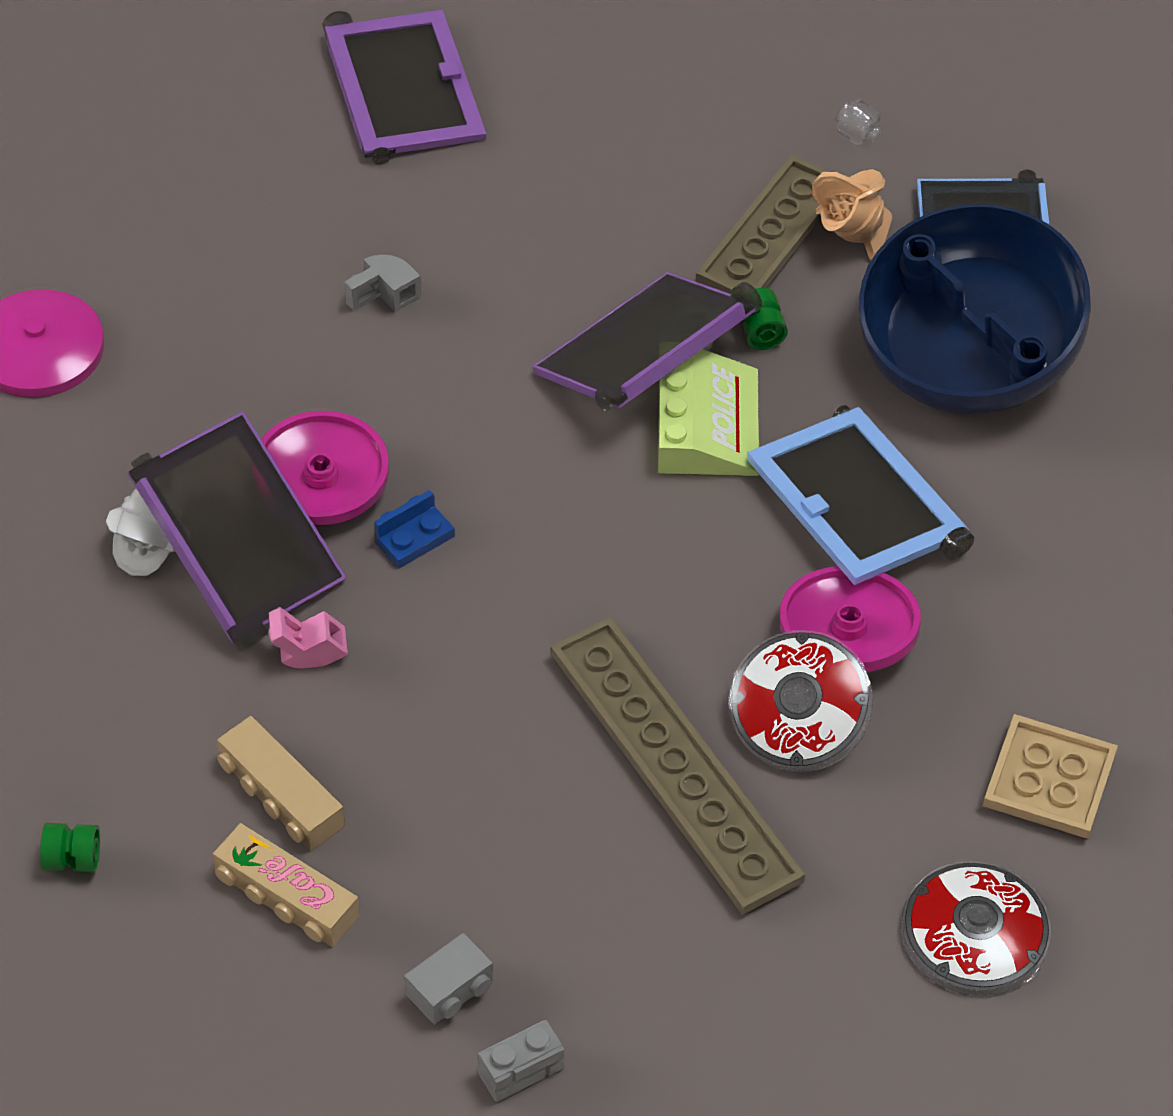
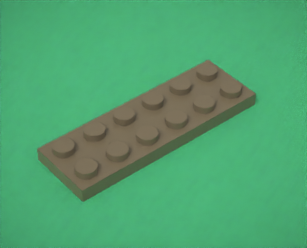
(766, 231)

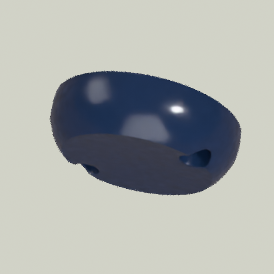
(975, 308)

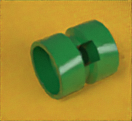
(767, 326)
(70, 847)

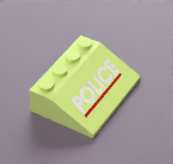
(708, 417)

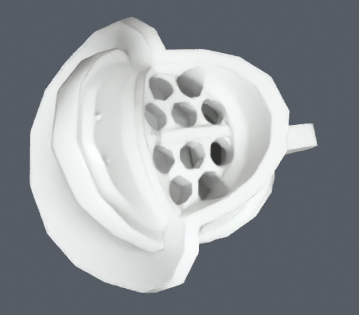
(137, 539)

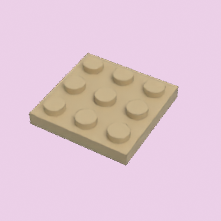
(1050, 776)

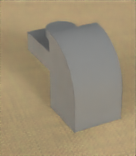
(384, 278)

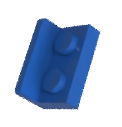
(412, 529)

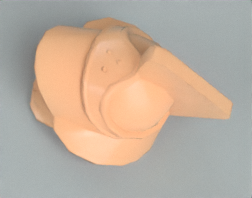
(853, 207)

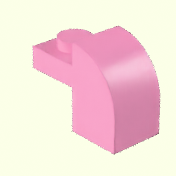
(309, 642)

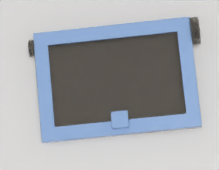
(859, 496)

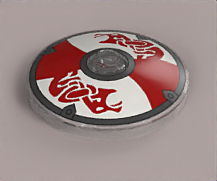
(801, 701)
(976, 929)

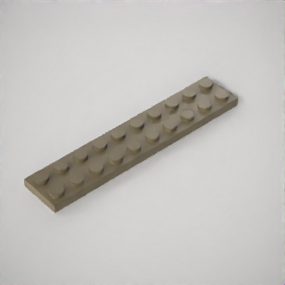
(677, 766)

